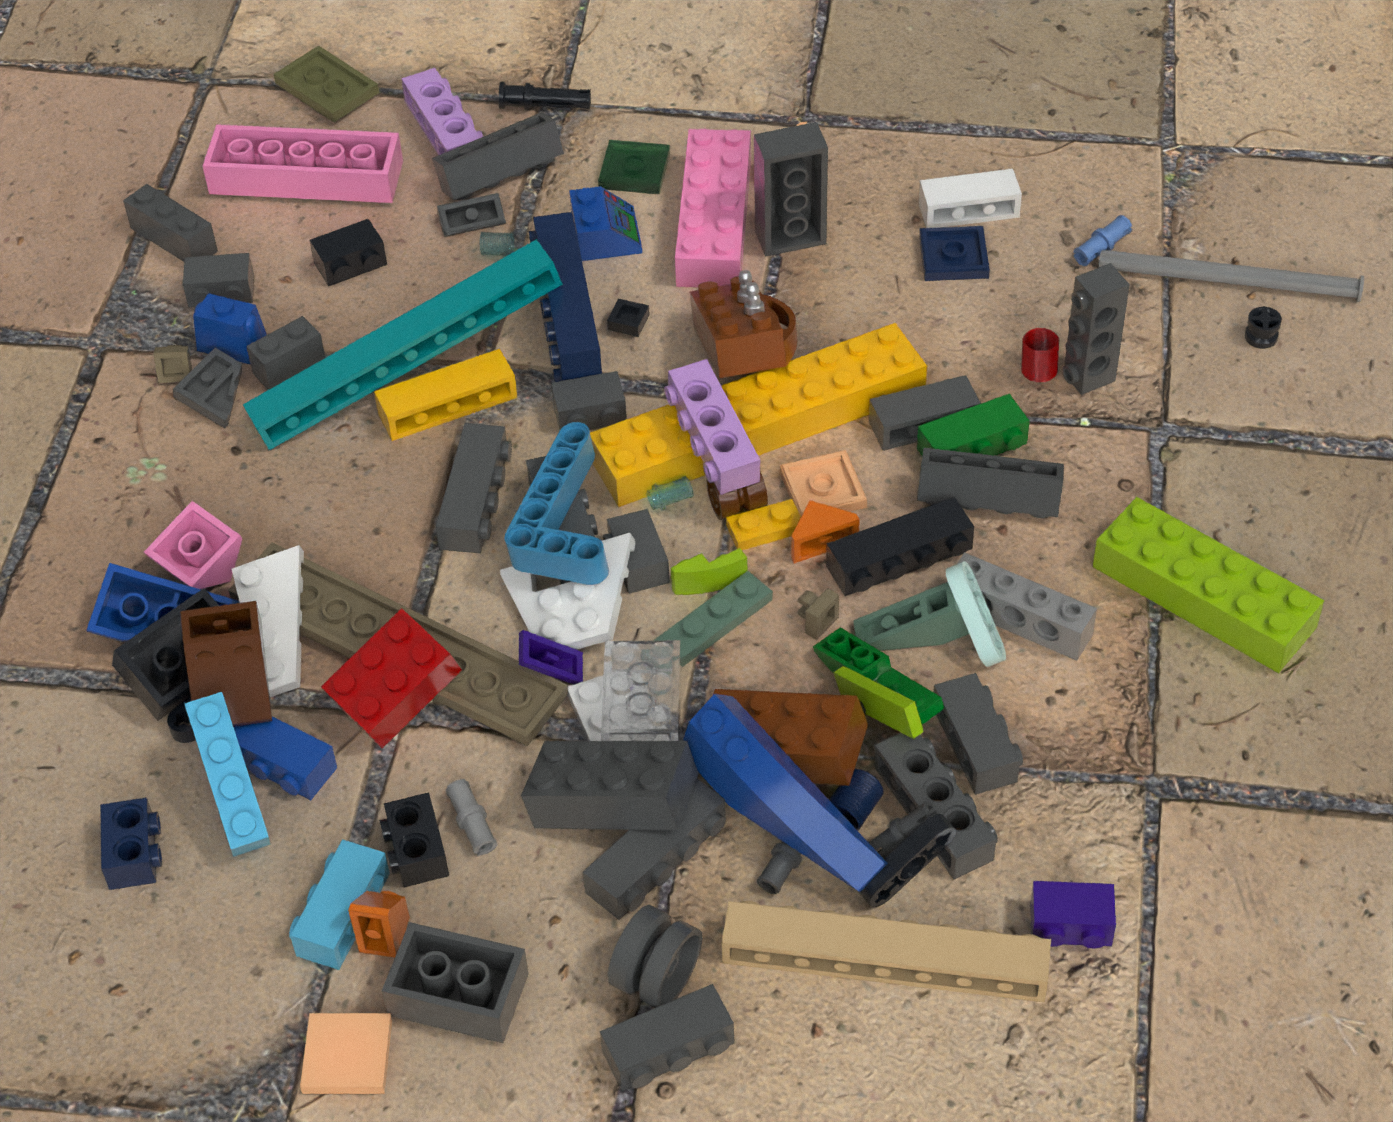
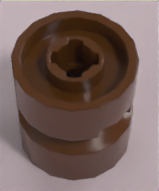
(730, 503)

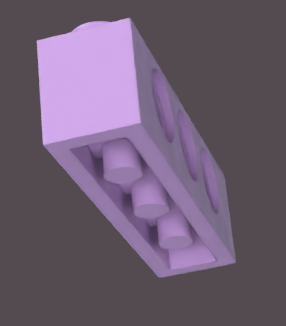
(438, 111)
(713, 427)

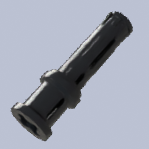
(530, 96)

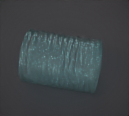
(494, 249)

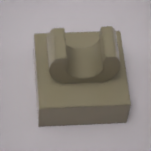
(172, 363)
(818, 611)

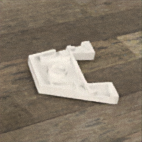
(574, 611)

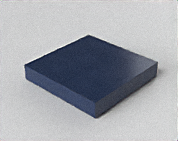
(954, 253)

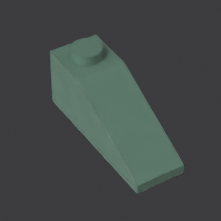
(914, 622)

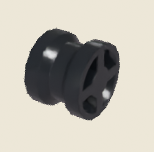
(1263, 327)

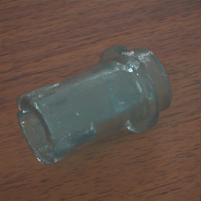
(669, 493)

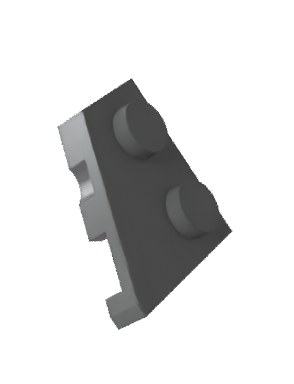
(211, 387)

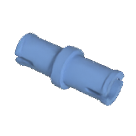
(1102, 239)

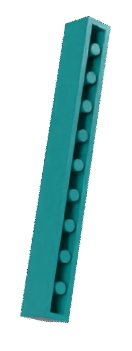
(403, 344)

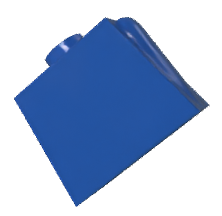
(227, 326)

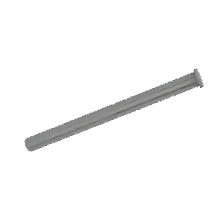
(1233, 274)

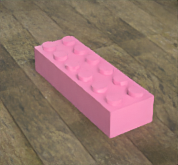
(303, 163)
(713, 207)

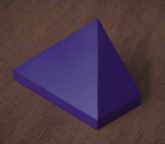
(550, 658)

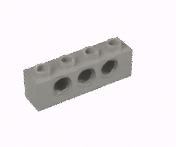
(1034, 609)

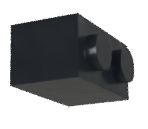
(348, 252)

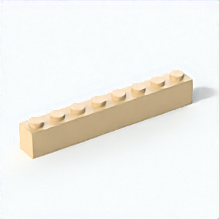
(886, 951)

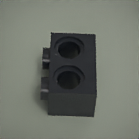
(417, 839)

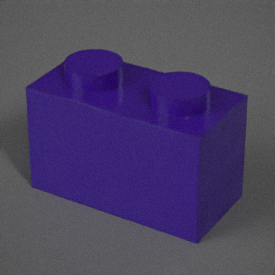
(1073, 913)

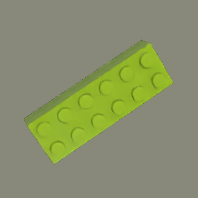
(1208, 584)

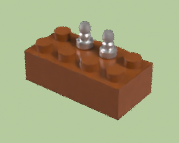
(743, 326)

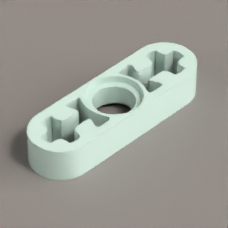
(975, 614)

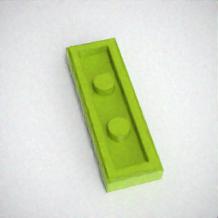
(881, 702)

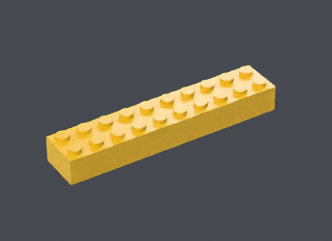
(772, 405)

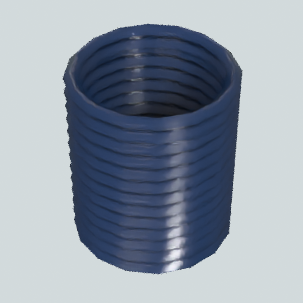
(858, 798)

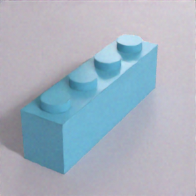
(227, 774)

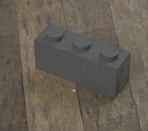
(169, 224)
(899, 414)
(978, 734)
(667, 1038)

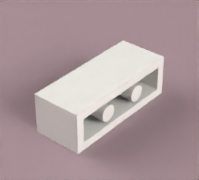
(970, 198)

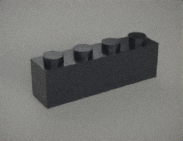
(899, 546)

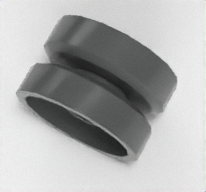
(654, 956)

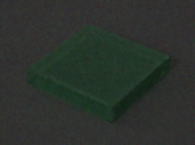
(634, 166)

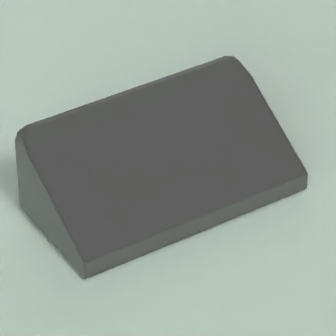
(471, 214)

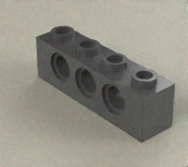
(1095, 328)
(897, 760)

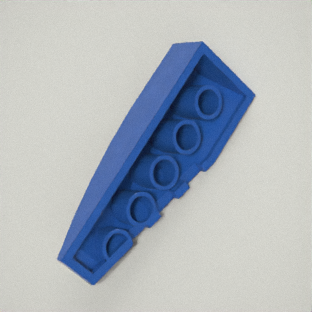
(774, 792)

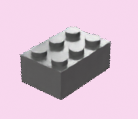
(455, 982)

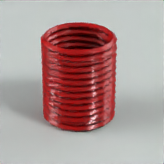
(1040, 355)

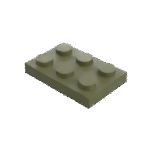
(326, 83)

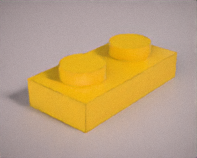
(763, 524)

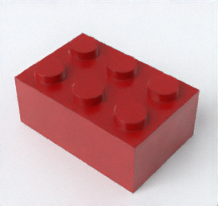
(391, 678)

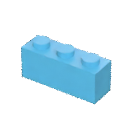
(325, 927)

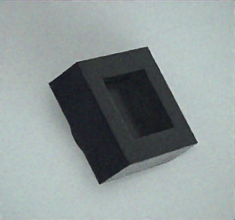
(628, 317)

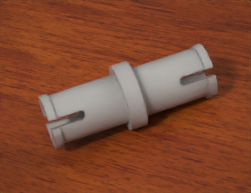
(471, 817)

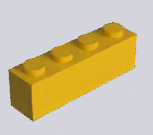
(445, 394)

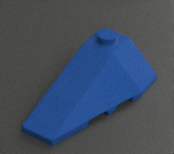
(136, 600)

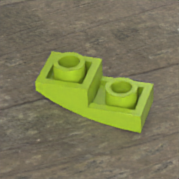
(700, 576)

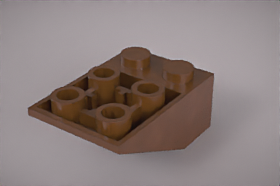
(228, 657)

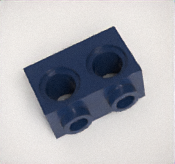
(124, 843)

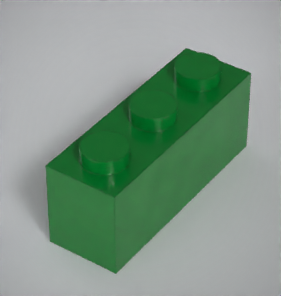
(981, 429)

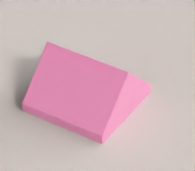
(197, 548)

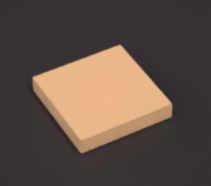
(825, 480)
(346, 1053)

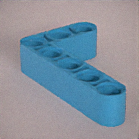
(534, 533)

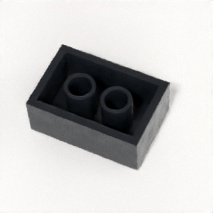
(156, 662)

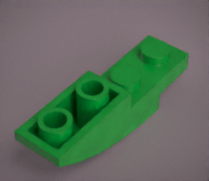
(851, 652)

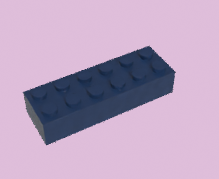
(569, 305)

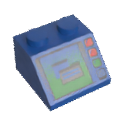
(604, 224)

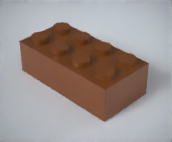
(813, 729)

